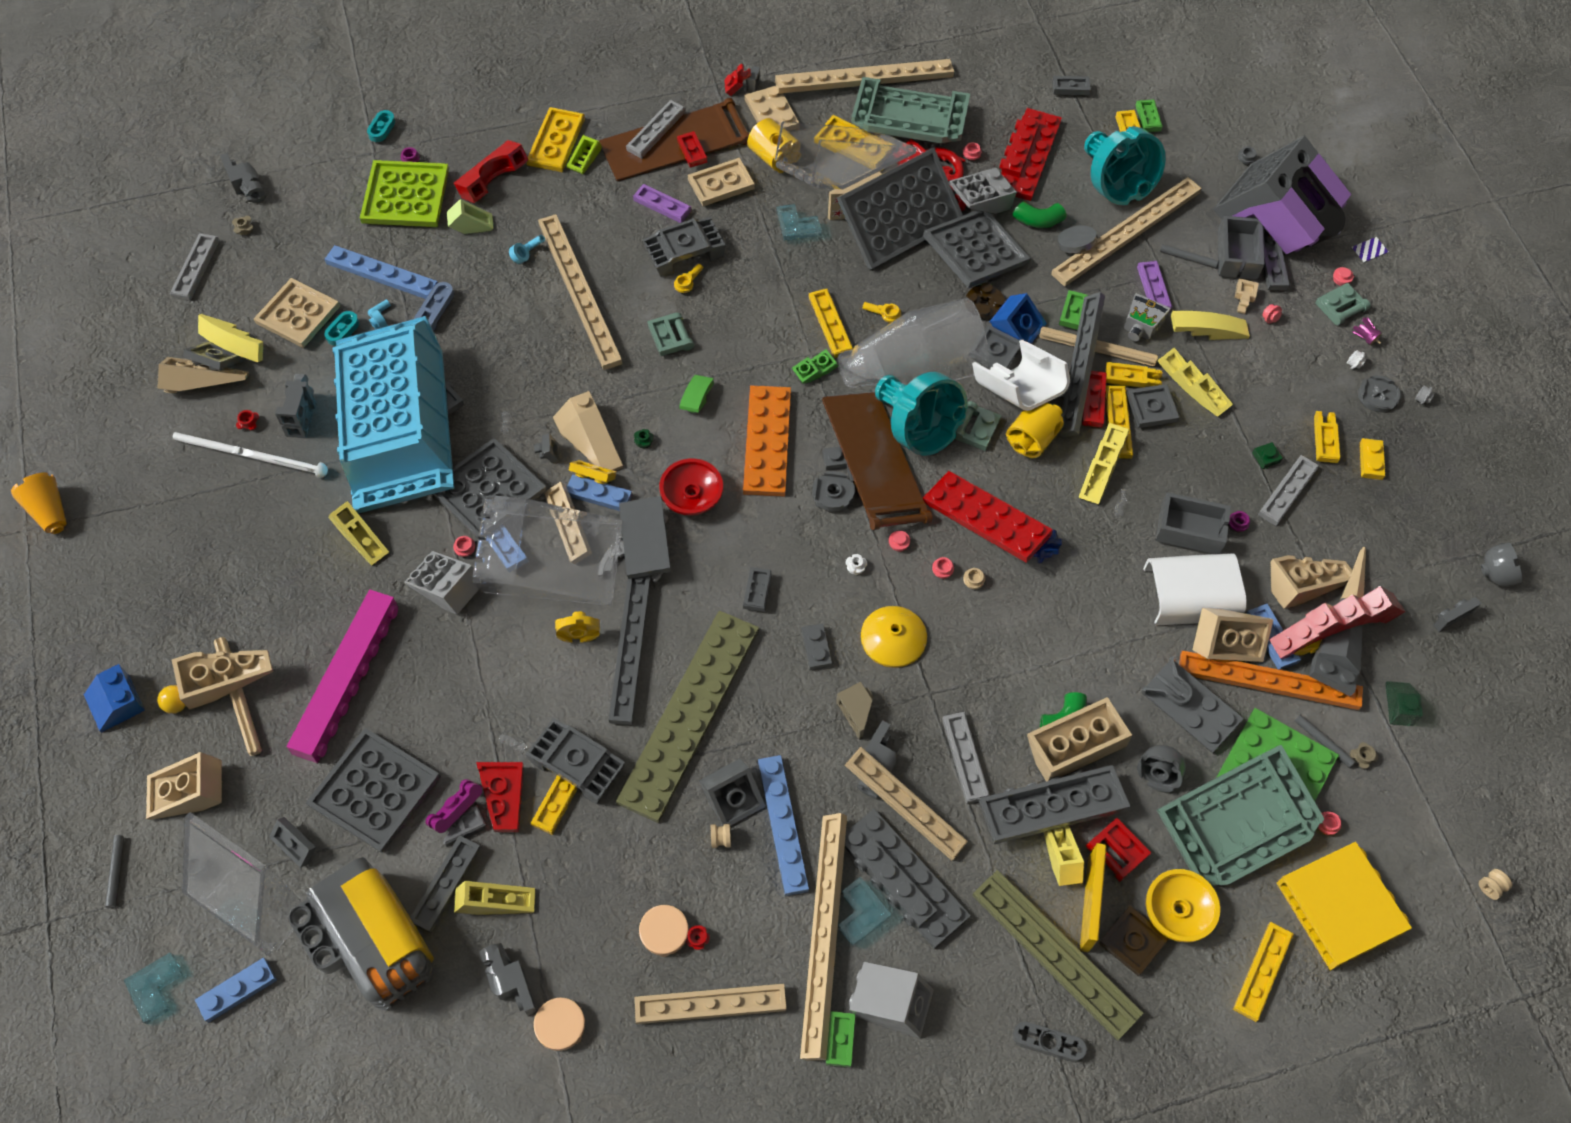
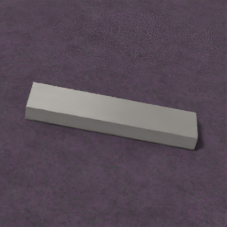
(655, 129)
(194, 267)
(1288, 490)
(965, 757)

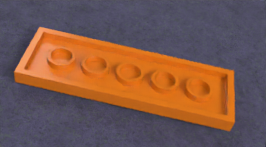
(767, 441)

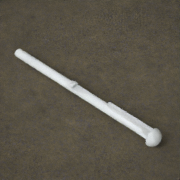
(320, 470)

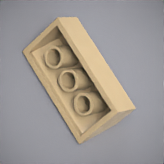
(1078, 739)

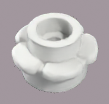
(1356, 359)
(856, 569)

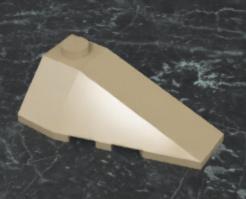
(182, 375)
(585, 429)
(1301, 580)
(209, 677)

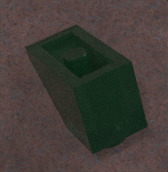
(1403, 703)

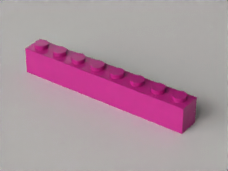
(343, 677)

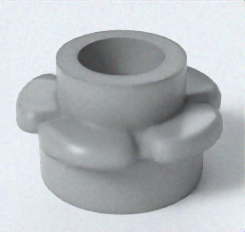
(1424, 395)

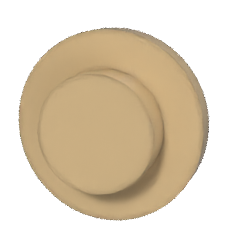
(974, 578)

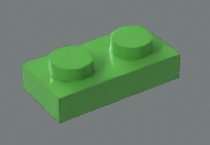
(1072, 310)
(840, 1039)

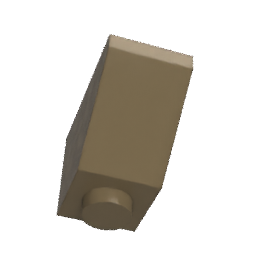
(856, 706)

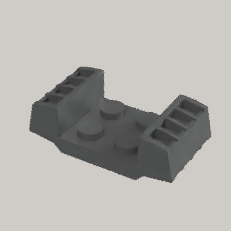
(684, 242)
(575, 759)

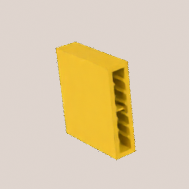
(1343, 905)

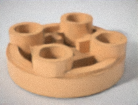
(663, 930)
(559, 1024)

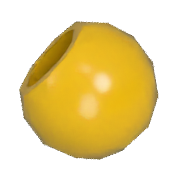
(169, 700)

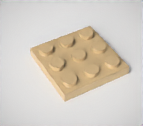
(297, 312)

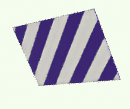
(1370, 249)

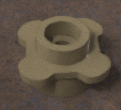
(242, 225)
(1368, 751)

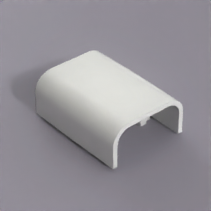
(1032, 383)
(1196, 583)

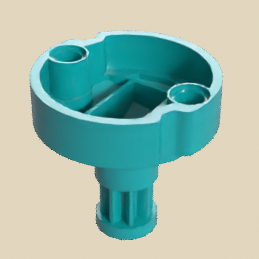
(1125, 163)
(924, 410)

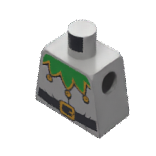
(1145, 317)

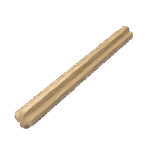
(1101, 347)
(241, 709)

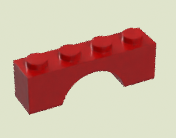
(505, 158)

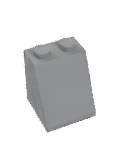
(891, 998)

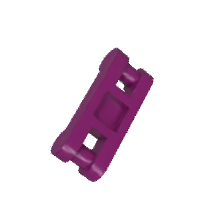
(454, 806)

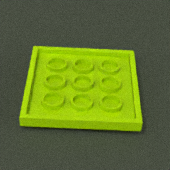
(404, 193)

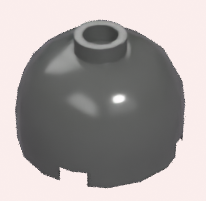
(1501, 565)
(1162, 767)

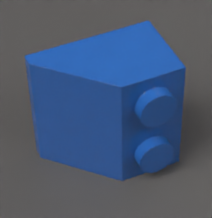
(1019, 318)
(112, 698)

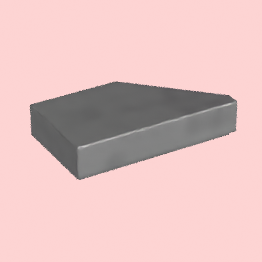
(466, 825)

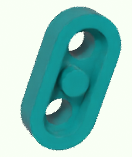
(381, 126)
(339, 329)

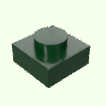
(1267, 455)

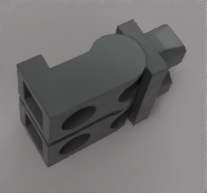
(297, 409)

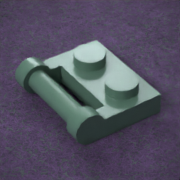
(1339, 299)
(664, 336)
(982, 429)

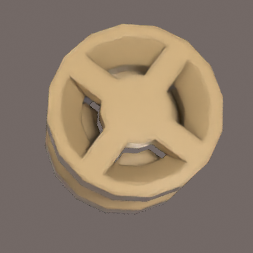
(720, 835)
(1495, 884)

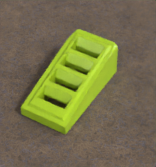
(578, 153)

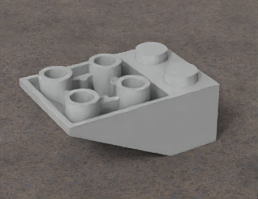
(985, 191)
(444, 581)

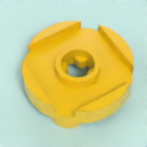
(577, 627)

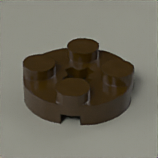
(986, 293)

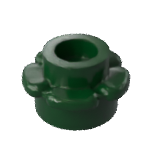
(643, 442)

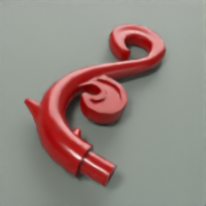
(956, 161)

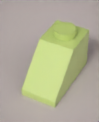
(469, 218)

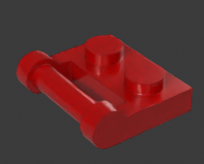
(1124, 844)

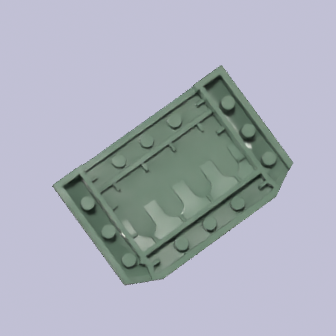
(910, 112)
(1243, 818)

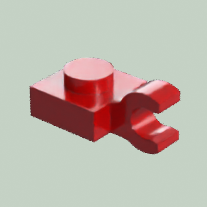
(735, 80)

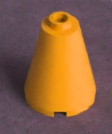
(42, 501)

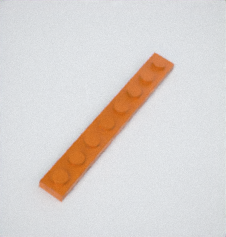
(1267, 680)

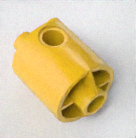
(764, 141)
(1035, 429)

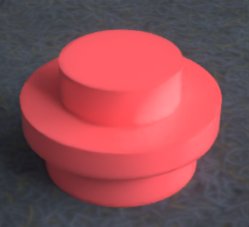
(972, 151)
(1342, 276)
(1272, 313)
(899, 540)
(464, 546)
(943, 567)
(1331, 823)

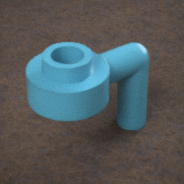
(520, 253)
(377, 319)

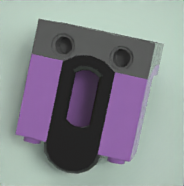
(1291, 196)

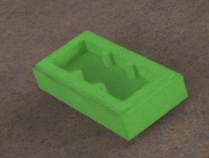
(1148, 115)

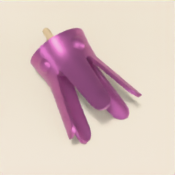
(1369, 332)

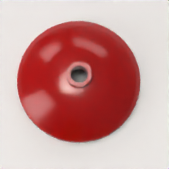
(691, 477)

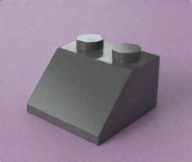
(732, 792)

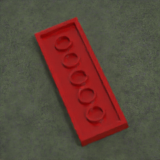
(988, 516)

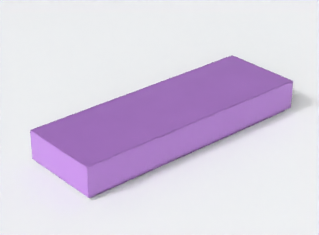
(662, 203)
(1153, 283)

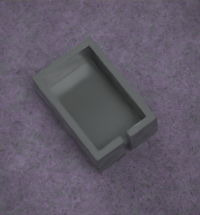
(1240, 247)
(1193, 523)

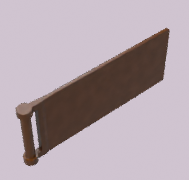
(708, 124)
(875, 459)

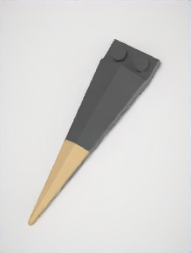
(1339, 655)

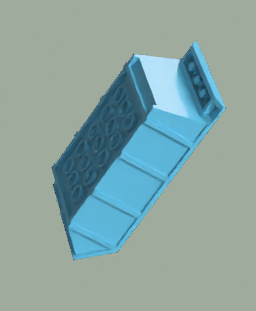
(392, 414)

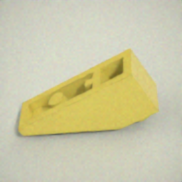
(358, 533)
(1064, 856)
(490, 898)

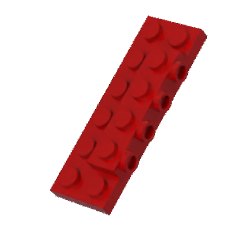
(1029, 151)

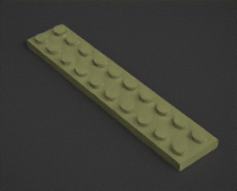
(687, 717)

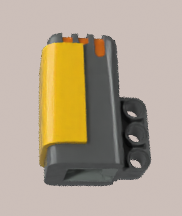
(366, 931)

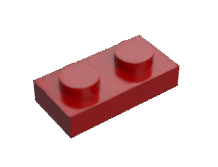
(692, 149)

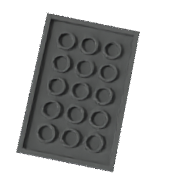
(898, 207)

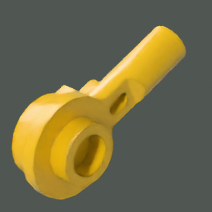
(684, 282)
(888, 311)

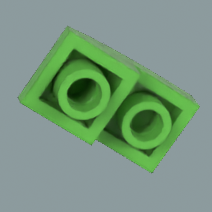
(812, 369)
(695, 393)

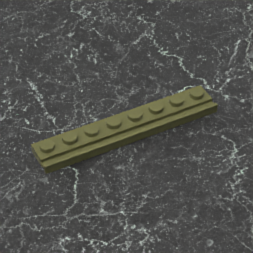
(1058, 955)

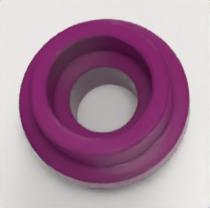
(410, 155)
(1239, 516)

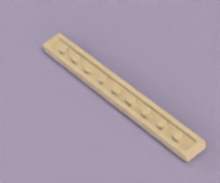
(853, 76)
(1126, 231)
(580, 292)
(823, 938)

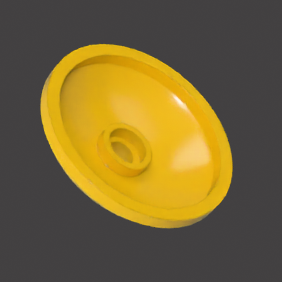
(891, 647)
(1190, 893)

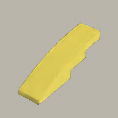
(1212, 324)
(229, 338)
(1199, 387)
(1104, 463)

